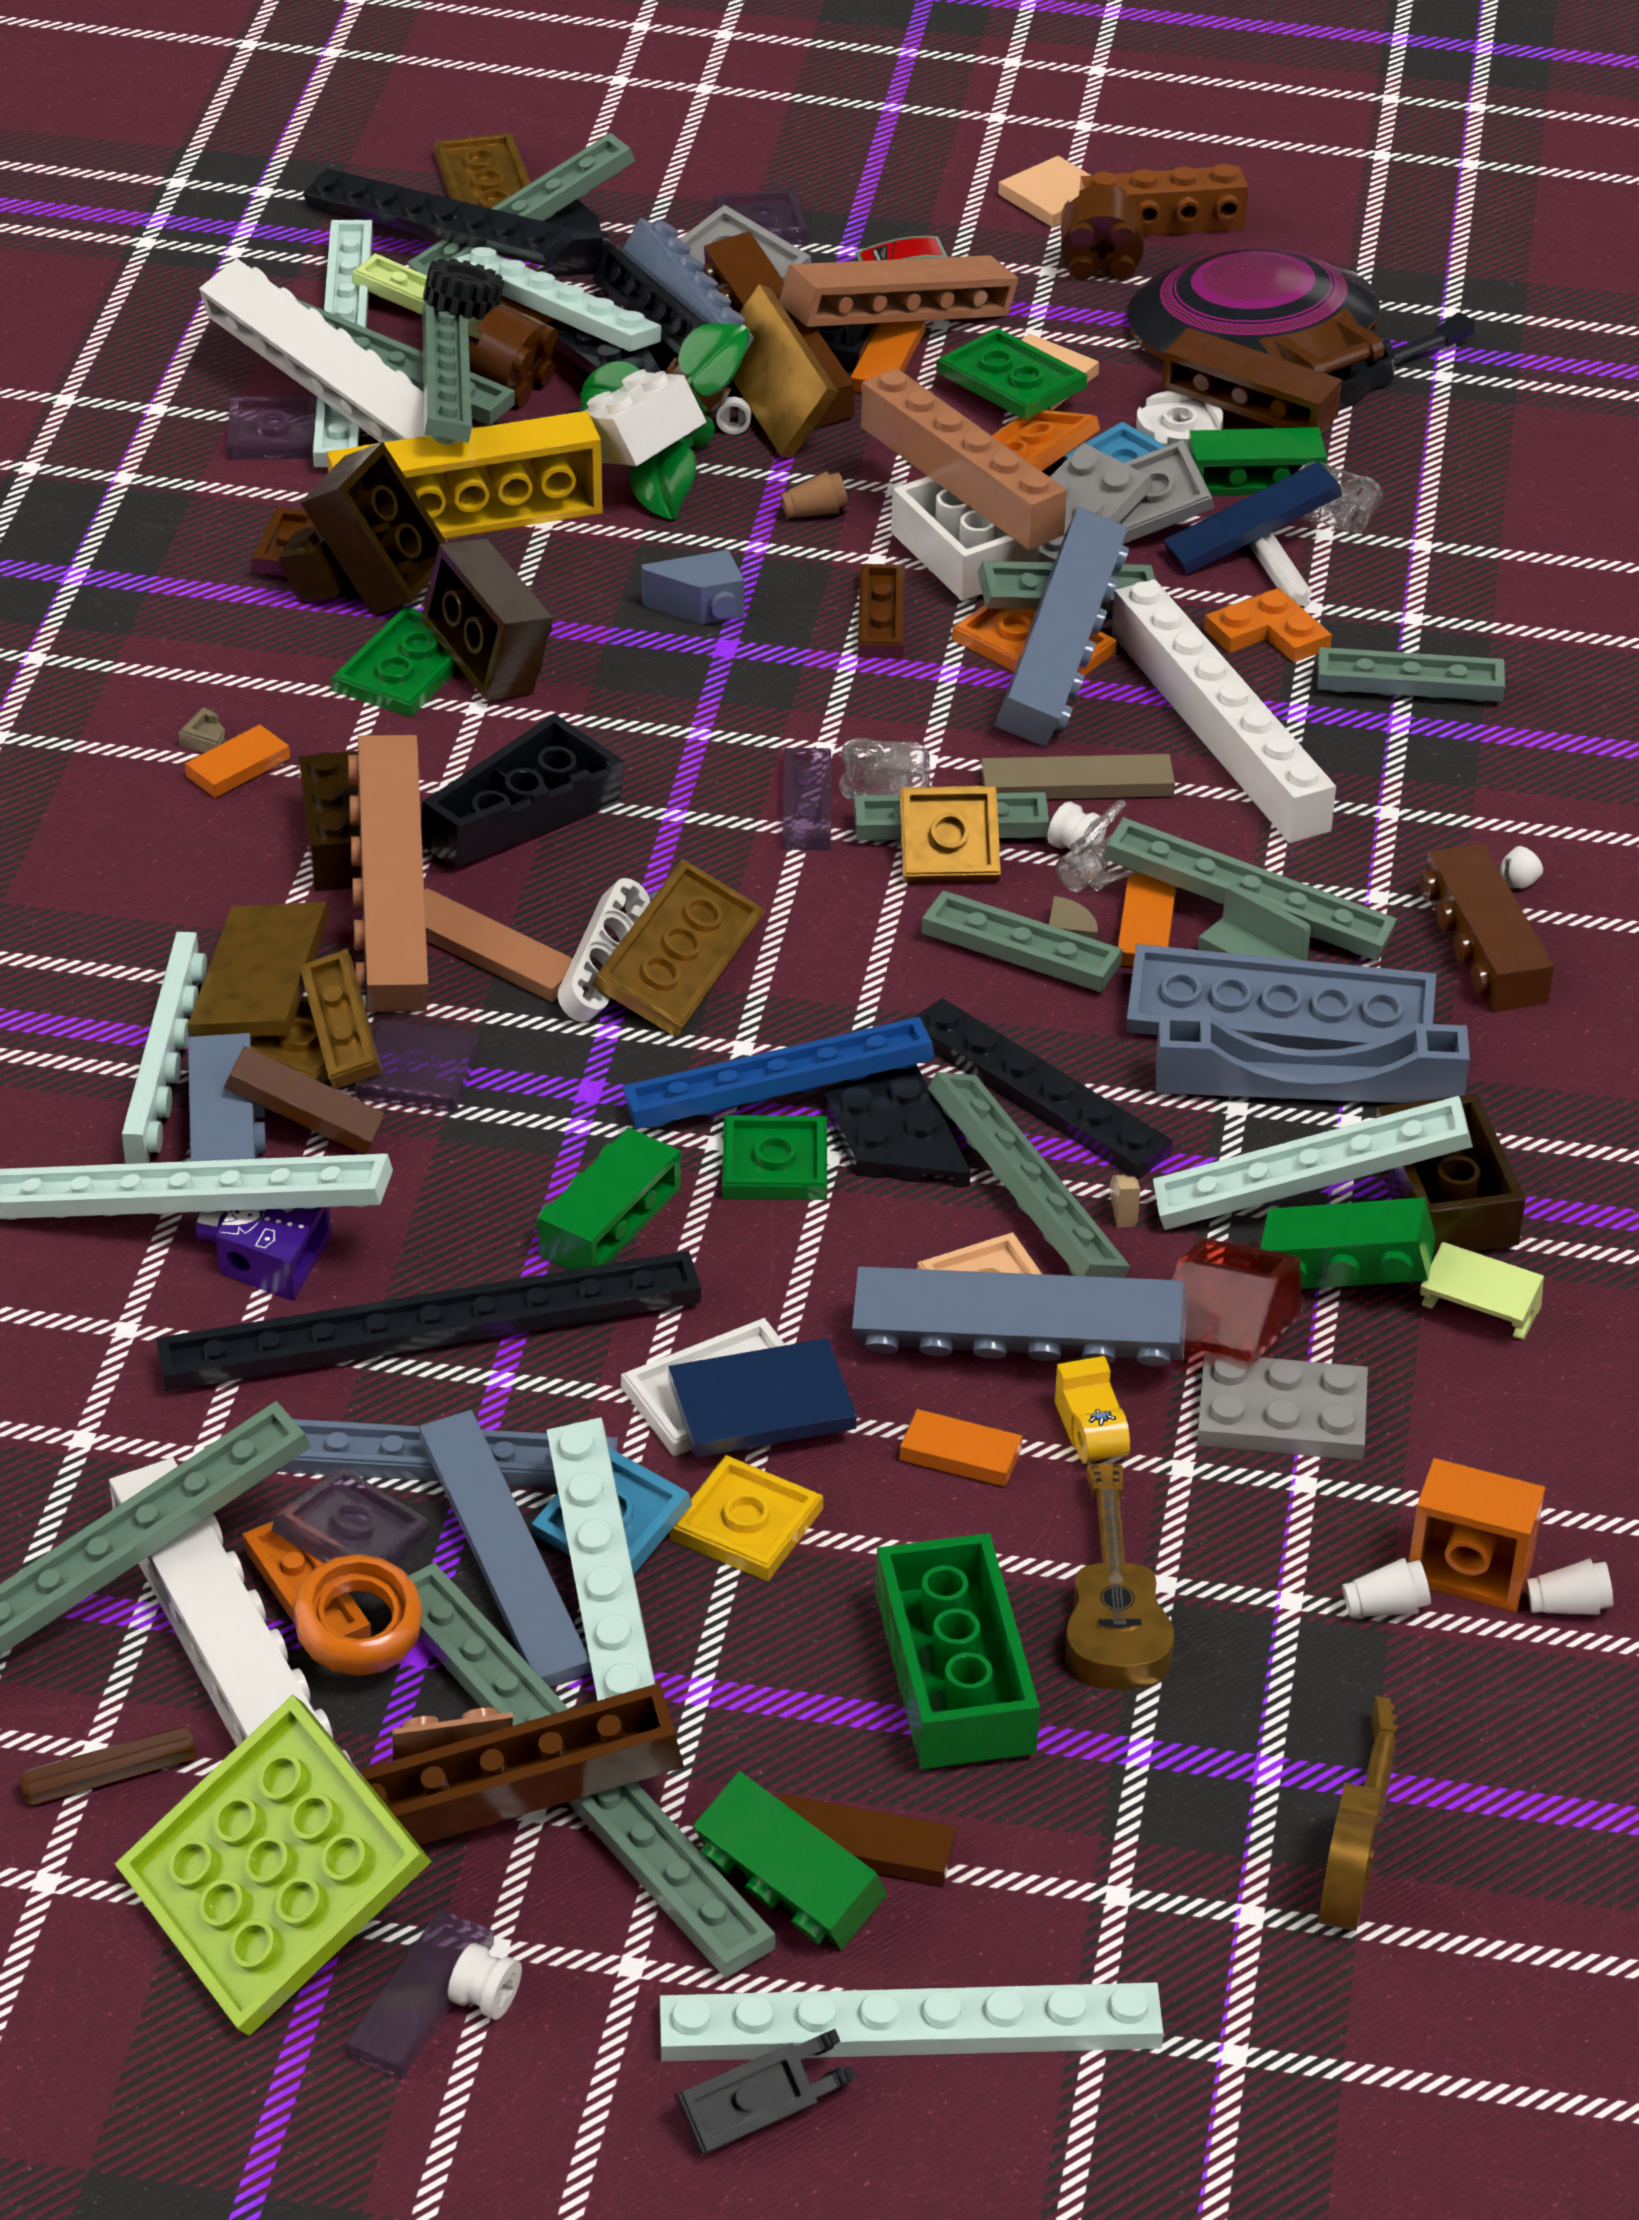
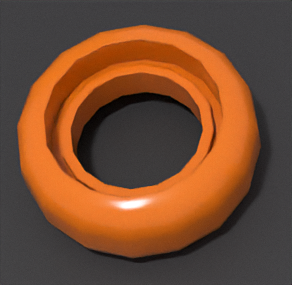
(350, 1654)

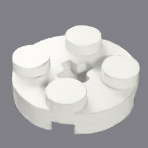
(1172, 415)

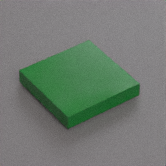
(774, 1157)

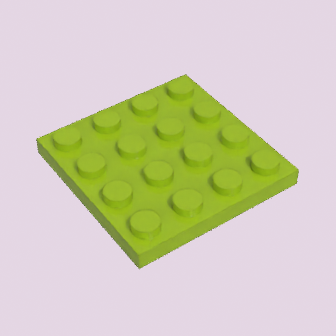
(272, 1864)

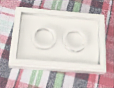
(651, 1390)

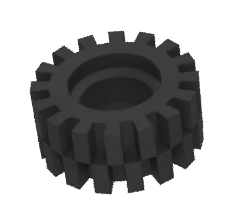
(462, 288)

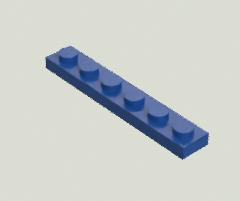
(778, 1073)

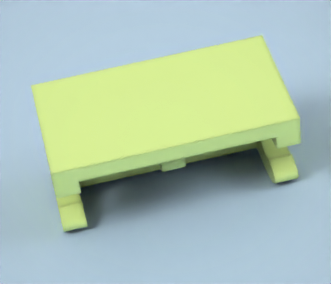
(1484, 1286)

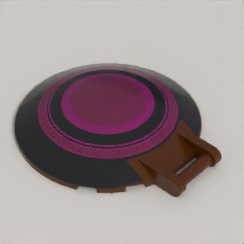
(1264, 301)

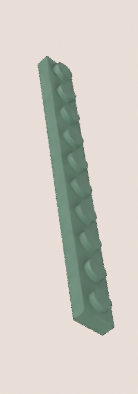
(621, 1817)

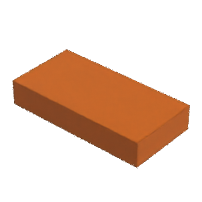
(237, 761)
(961, 1447)

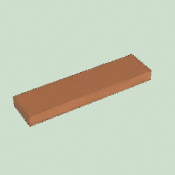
(494, 946)

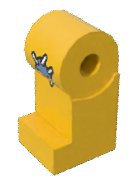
(1091, 1410)

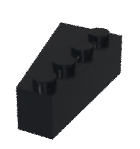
(521, 792)

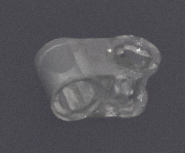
(1341, 510)
(884, 767)

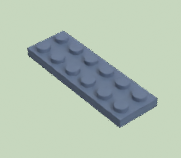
(1278, 998)

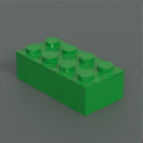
(956, 1651)

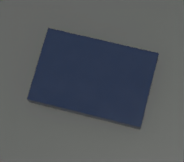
(761, 1397)

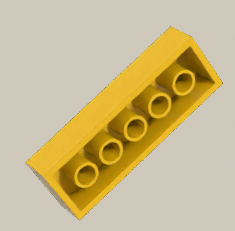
(504, 474)

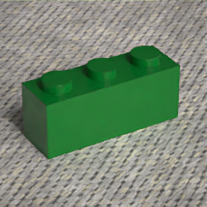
(1252, 459)
(609, 1201)
(1355, 1241)
(788, 1862)

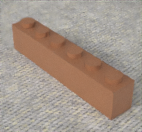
(898, 290)
(963, 459)
(390, 873)

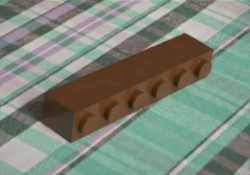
(742, 265)
(530, 1765)

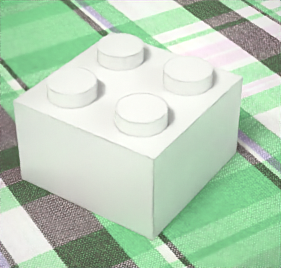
(644, 416)

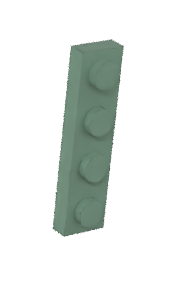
(1022, 583)
(1411, 674)
(1018, 816)
(1022, 941)

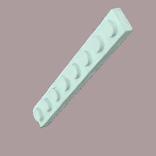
(194, 1186)
(914, 2021)

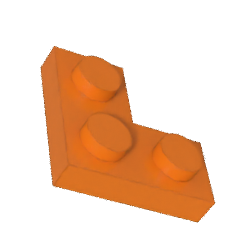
(1271, 618)

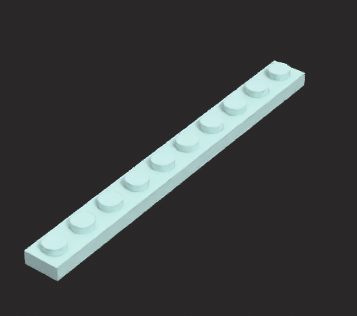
(348, 249)

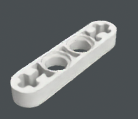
(600, 946)

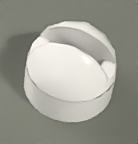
(724, 412)
(1521, 868)

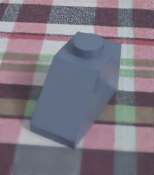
(695, 587)

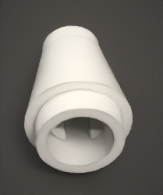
(1572, 1589)
(1388, 1591)

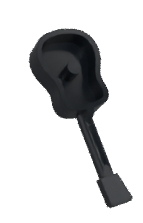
(1364, 376)

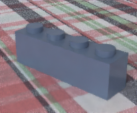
(220, 1119)

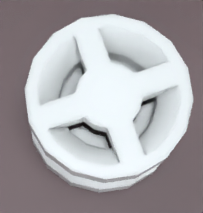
(1071, 824)
(484, 1981)

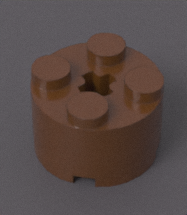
(1102, 233)
(514, 351)

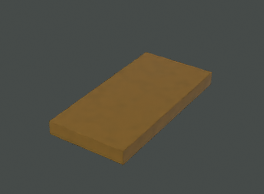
(481, 168)
(781, 375)
(678, 948)
(256, 969)

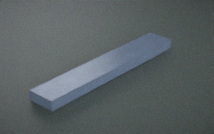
(399, 1453)
(504, 1549)

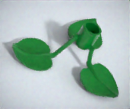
(710, 360)

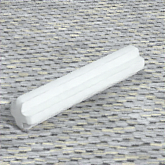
(1281, 569)

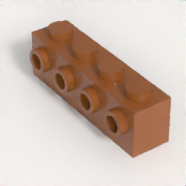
(1183, 197)

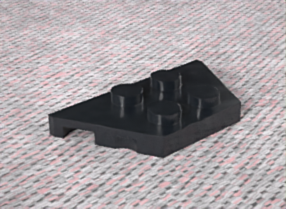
(894, 1128)

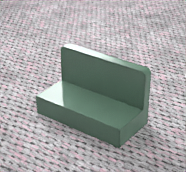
(1256, 929)

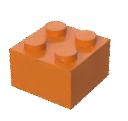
(1476, 1533)

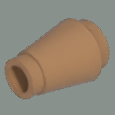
(815, 497)

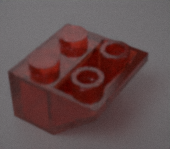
(1238, 1297)

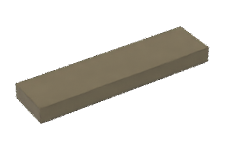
(1082, 776)

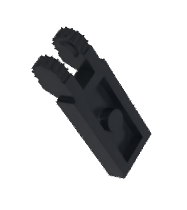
(757, 2093)

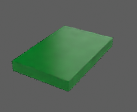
(1011, 373)
(397, 666)

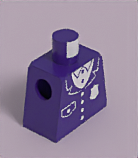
(268, 1246)

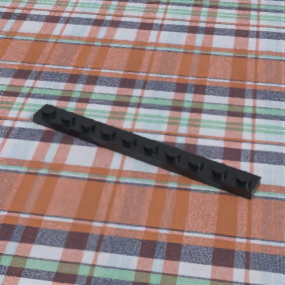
(427, 1320)

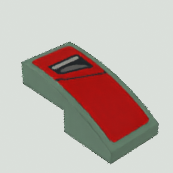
(904, 248)

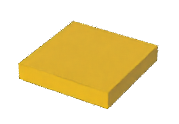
(747, 1518)

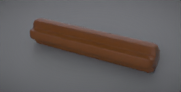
(107, 1765)

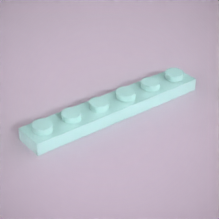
(568, 302)
(161, 1057)
(1312, 1162)
(600, 1558)

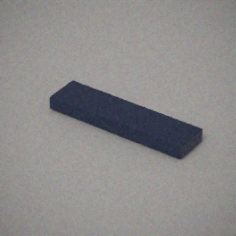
(1252, 518)

